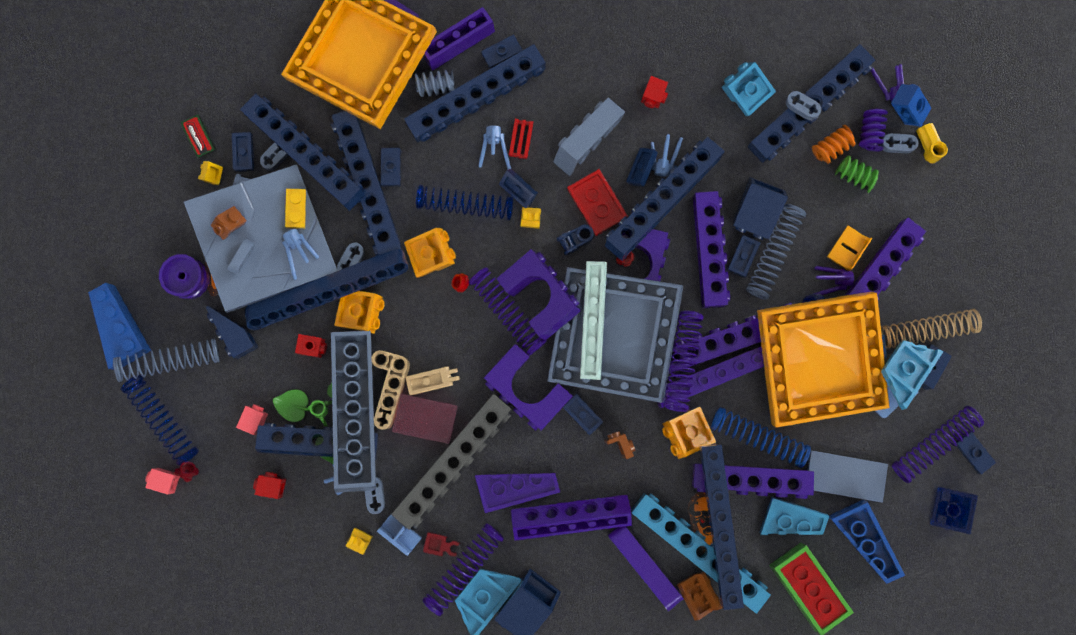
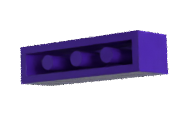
(458, 38)

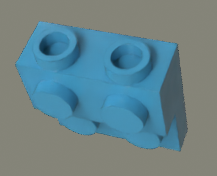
(748, 87)

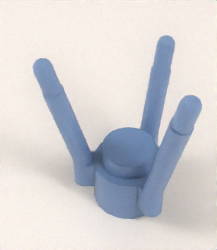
(493, 136)
(663, 167)
(295, 240)

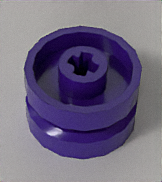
(184, 276)

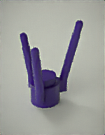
(900, 80)
(842, 278)

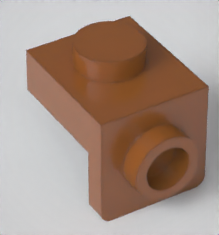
(228, 222)

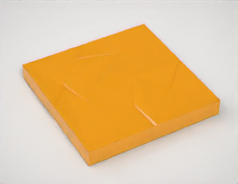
(360, 56)
(823, 359)

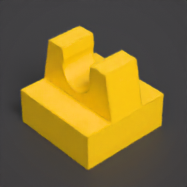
(210, 173)
(530, 217)
(359, 541)

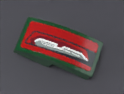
(197, 135)

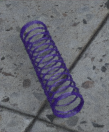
(477, 278)
(671, 405)
(906, 470)
(493, 534)

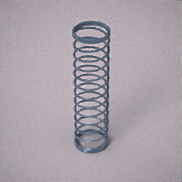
(756, 291)
(119, 372)

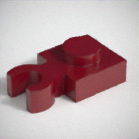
(437, 544)

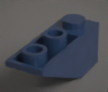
(236, 337)

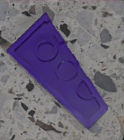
(506, 490)

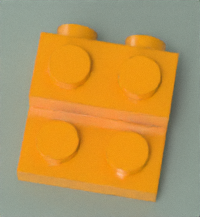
(430, 252)
(359, 311)
(688, 433)

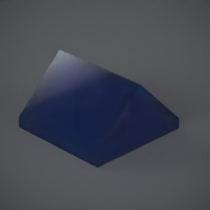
(954, 510)

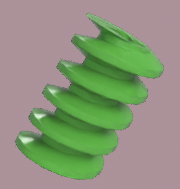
(857, 173)

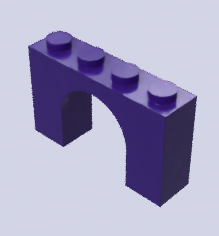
(654, 246)
(561, 305)
(501, 379)

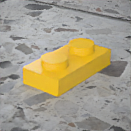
(295, 208)

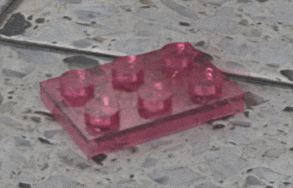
(425, 418)

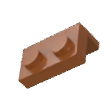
(626, 446)
(699, 595)

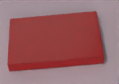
(597, 202)

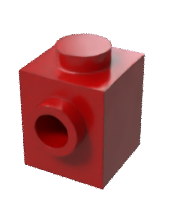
(655, 93)
(310, 346)
(269, 485)

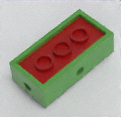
(811, 589)

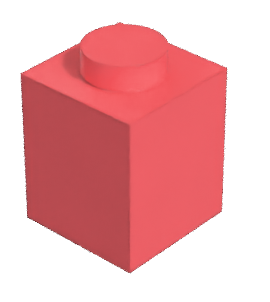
(251, 418)
(162, 481)

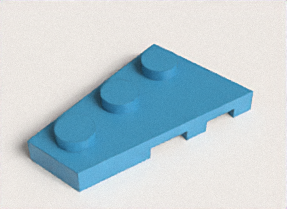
(789, 518)

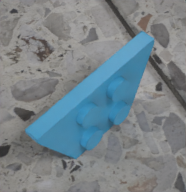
(908, 370)
(484, 598)

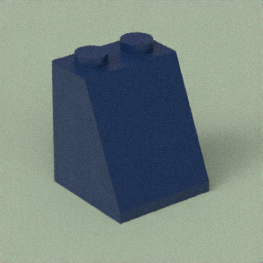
(759, 208)
(528, 605)

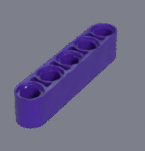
(645, 567)

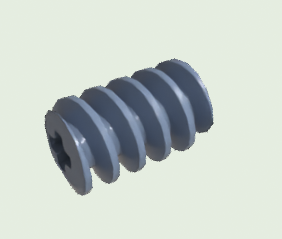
(434, 83)

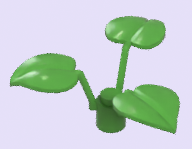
(294, 404)

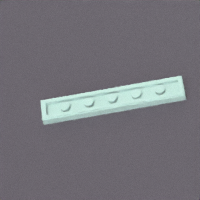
(593, 320)

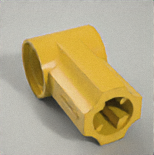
(930, 141)

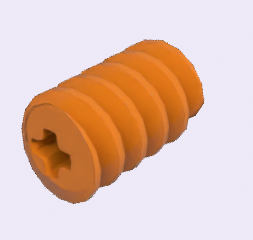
(834, 144)

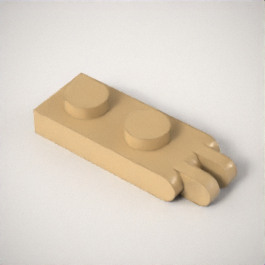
(431, 380)

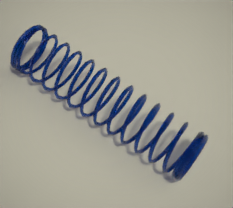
(509, 203)
(189, 454)

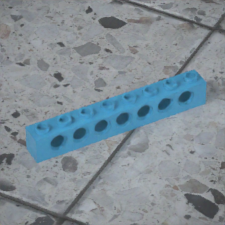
(754, 599)

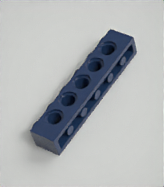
(266, 433)

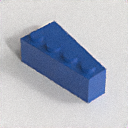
(116, 326)
(865, 534)

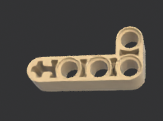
(387, 391)

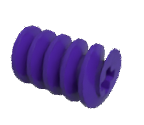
(871, 129)

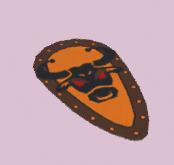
(699, 516)

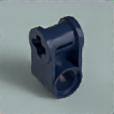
(574, 239)

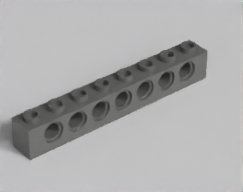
(403, 512)

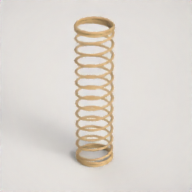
(968, 319)

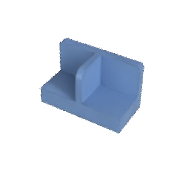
(399, 535)

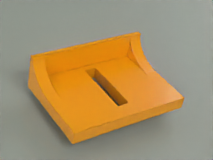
(855, 241)

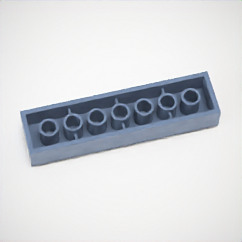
(353, 412)

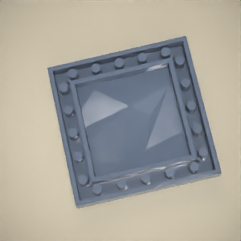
(267, 267)
(636, 337)

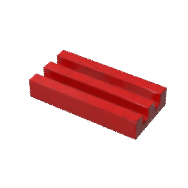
(523, 123)

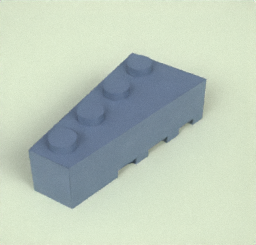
(587, 135)

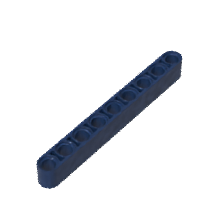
(326, 289)

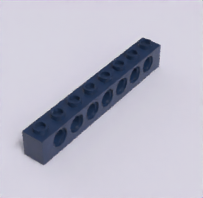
(528, 56)
(858, 58)
(257, 107)
(341, 123)
(623, 246)
(721, 527)

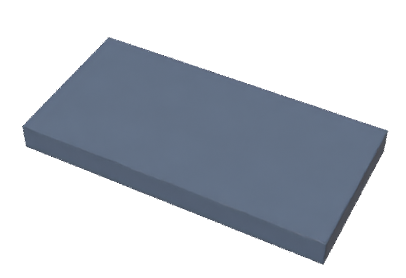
(848, 476)

